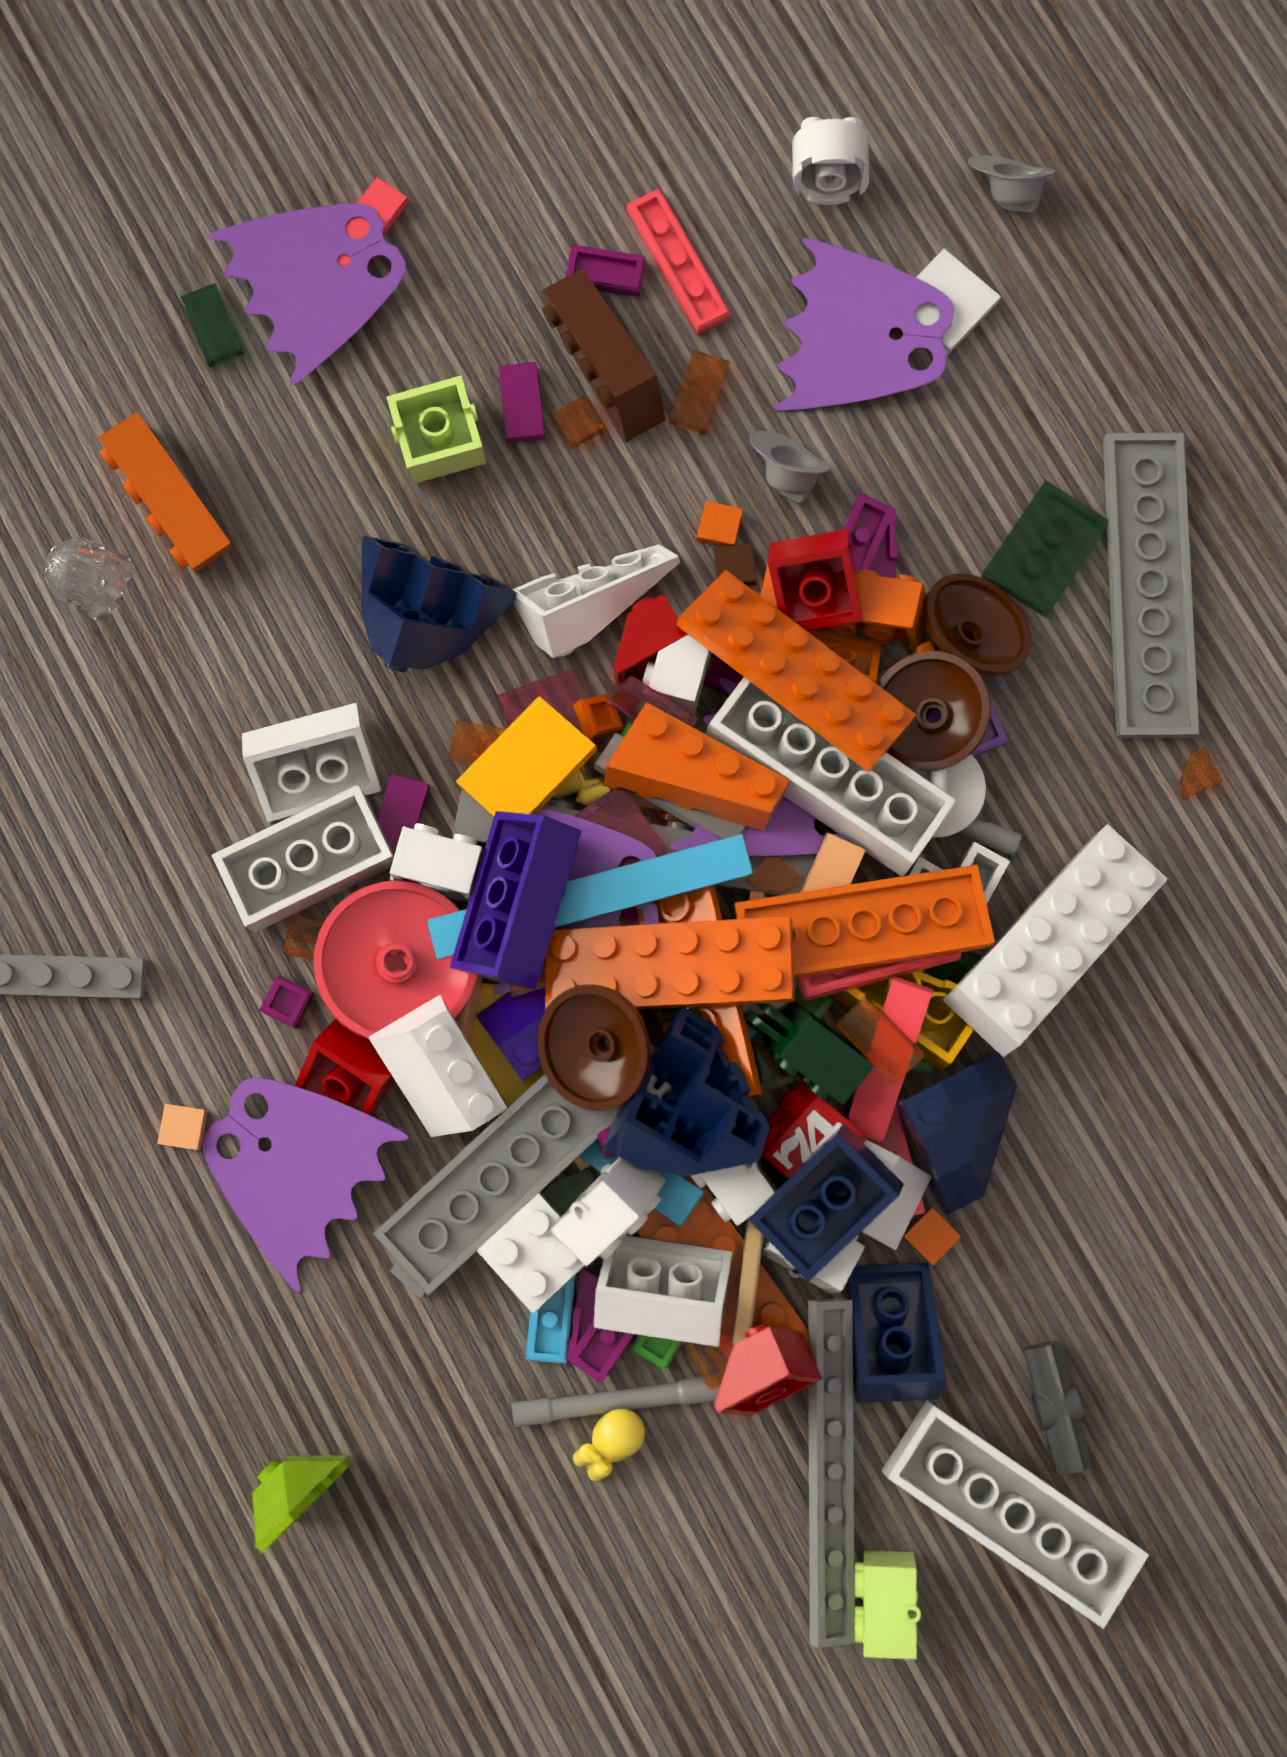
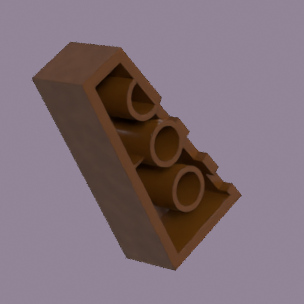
(605, 354)

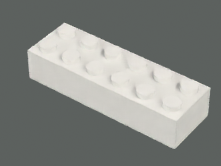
(881, 810)
(1055, 941)
(1015, 1514)

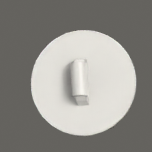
(966, 785)

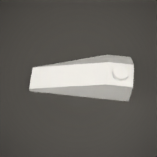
(577, 607)

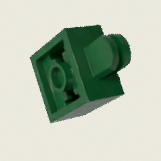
(813, 1049)

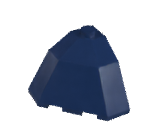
(424, 609)
(690, 1108)
(961, 1128)

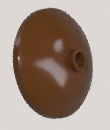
(977, 624)
(944, 684)
(576, 1052)

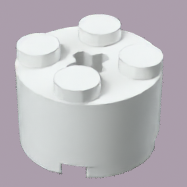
(830, 159)

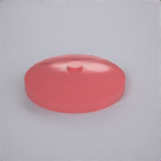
(380, 959)

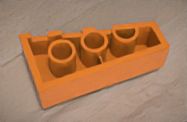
(165, 492)
(888, 605)
(695, 771)

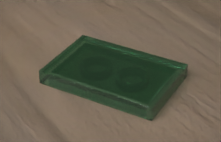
(1045, 549)

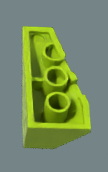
(290, 1490)

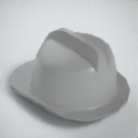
(1013, 183)
(788, 464)

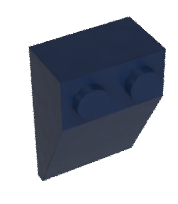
(827, 1202)
(895, 1334)

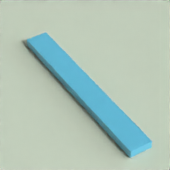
(627, 887)

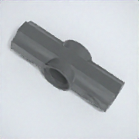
(1057, 1408)

